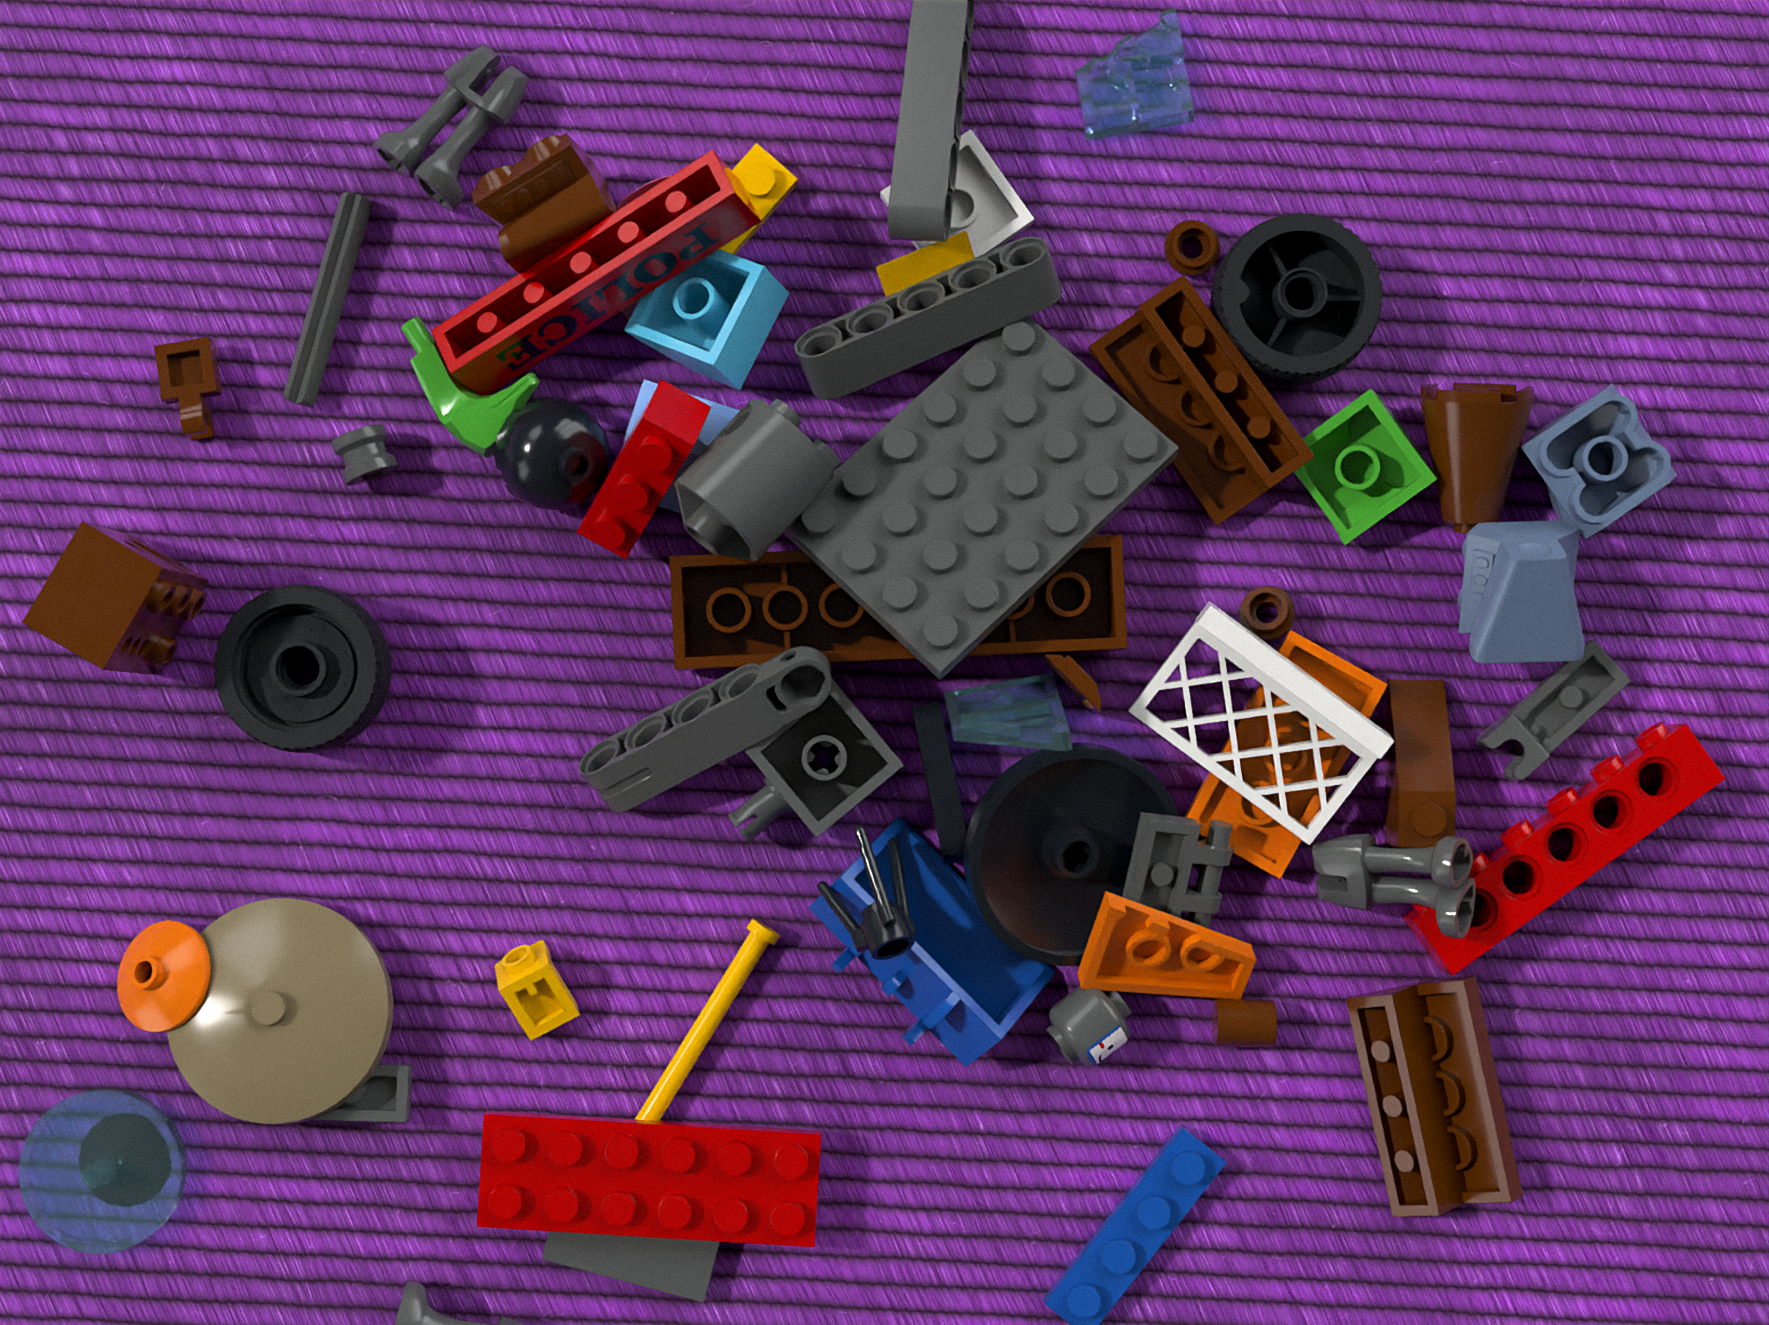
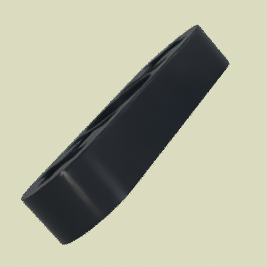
(940, 781)

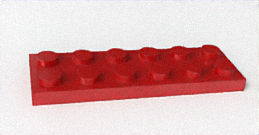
(649, 1178)

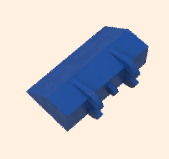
(957, 972)

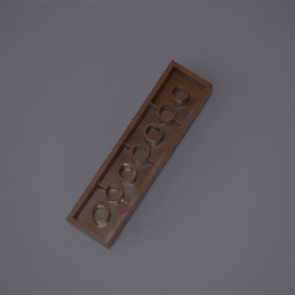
(751, 611)

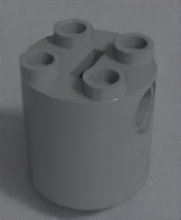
(752, 481)

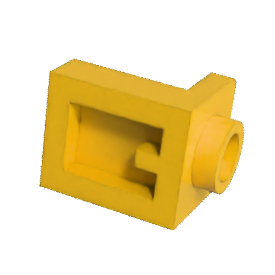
(534, 989)

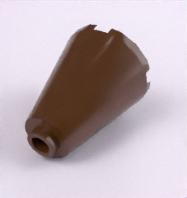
(1474, 446)

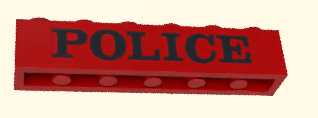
(596, 275)

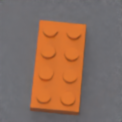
(1254, 833)

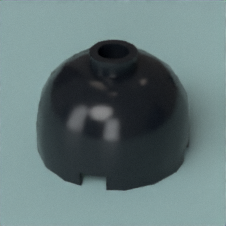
(552, 454)

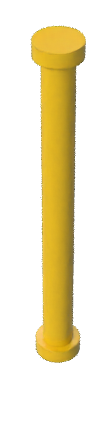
(708, 1020)

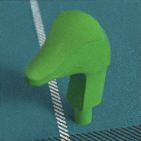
(466, 415)

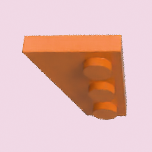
(1161, 954)

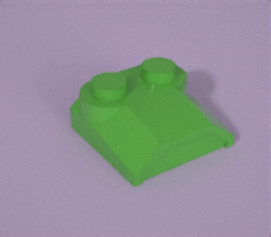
(1362, 466)

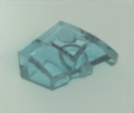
(1137, 84)

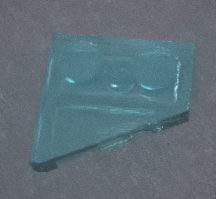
(1010, 714)

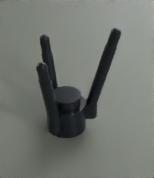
(884, 928)

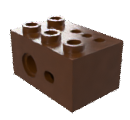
(117, 601)

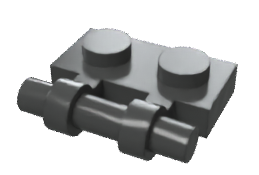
(1163, 863)

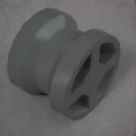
(364, 454)

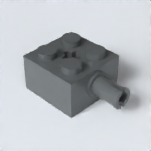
(814, 795)

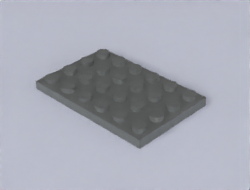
(979, 492)

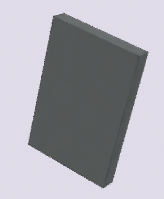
(655, 1263)

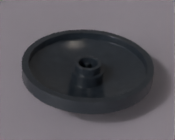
(1053, 843)

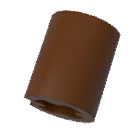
(1244, 1023)

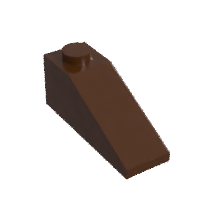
(1418, 765)

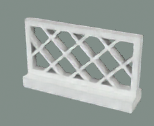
(1290, 684)

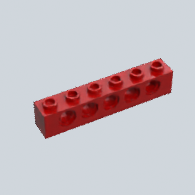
(1683, 775)

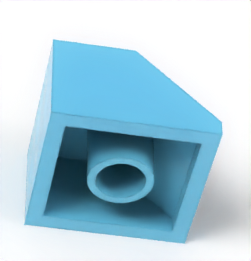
(711, 316)

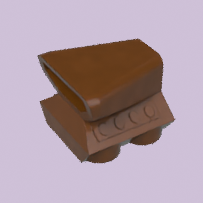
(543, 200)

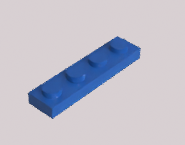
(1134, 1230)

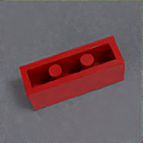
(644, 469)

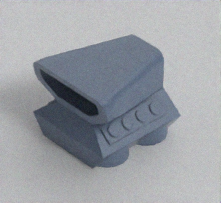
(1598, 461)
(1521, 592)

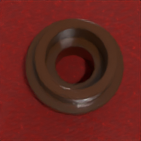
(1197, 232)
(1268, 597)

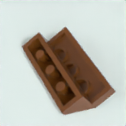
(1204, 397)
(1434, 1096)

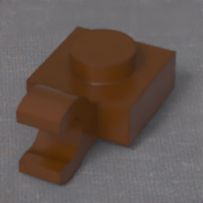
(188, 376)

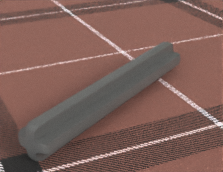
(327, 299)

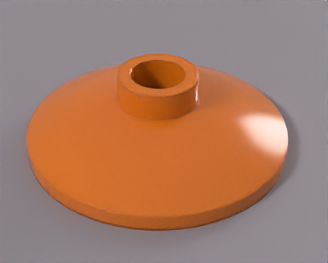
(163, 976)

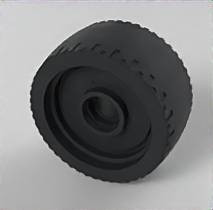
(1287, 342)
(260, 662)

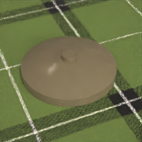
(288, 1013)

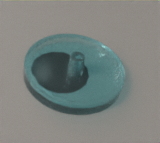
(102, 1170)

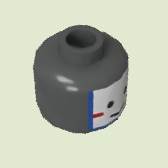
(1089, 1025)

